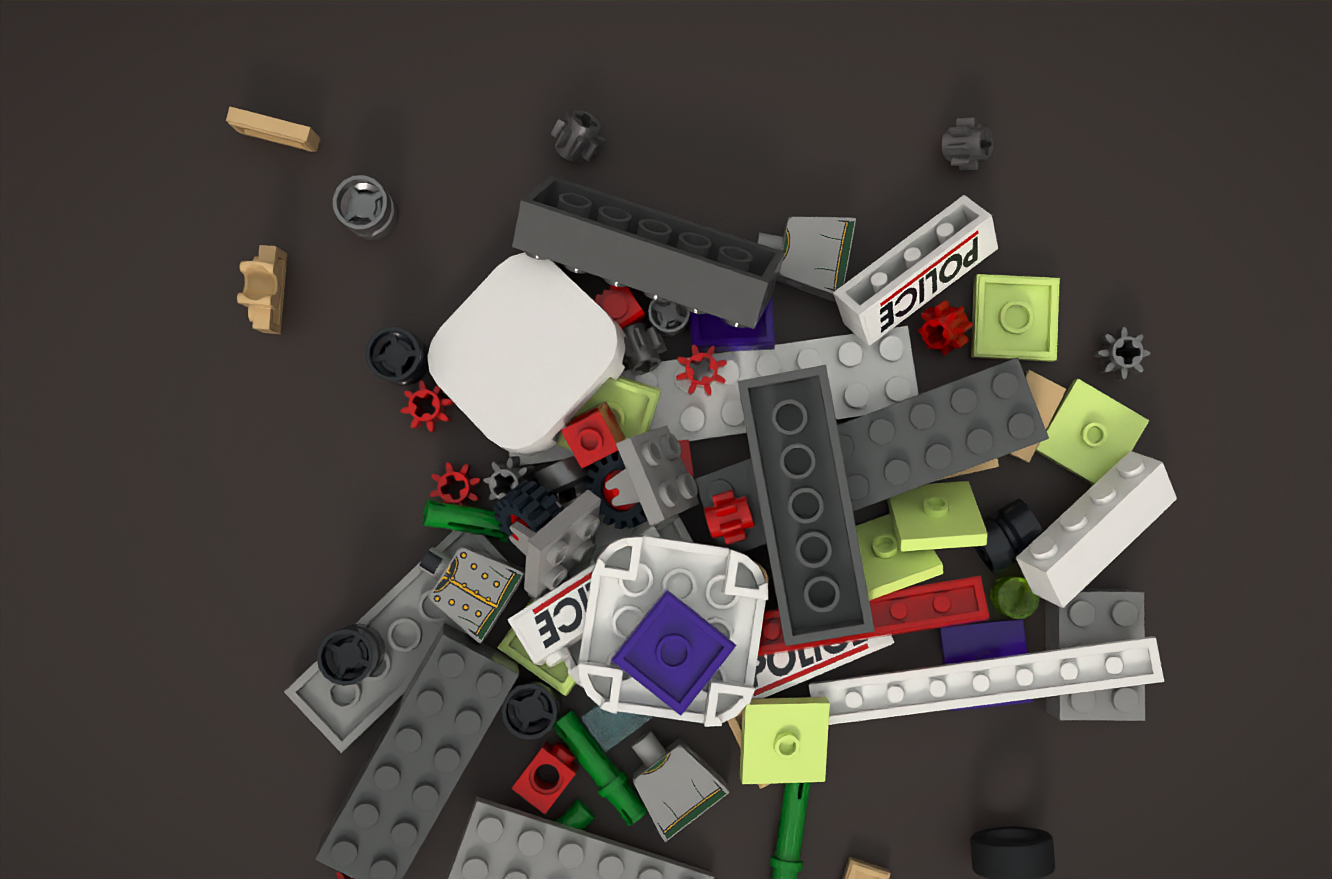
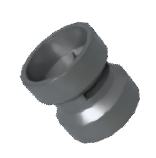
(669, 312)

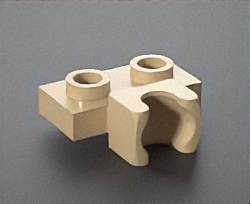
(264, 288)

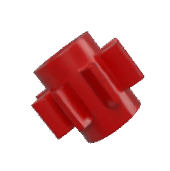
(945, 327)
(696, 359)
(416, 410)
(446, 481)
(729, 517)

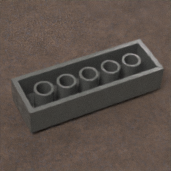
(648, 251)
(805, 505)
(418, 758)

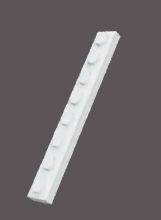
(992, 680)

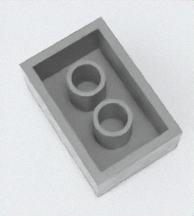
(1089, 619)

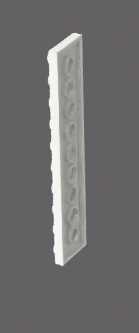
(858, 374)

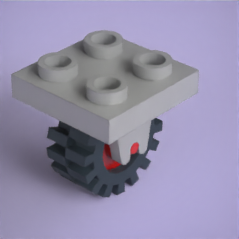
(643, 481)
(548, 533)

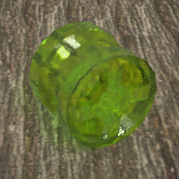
(1006, 593)

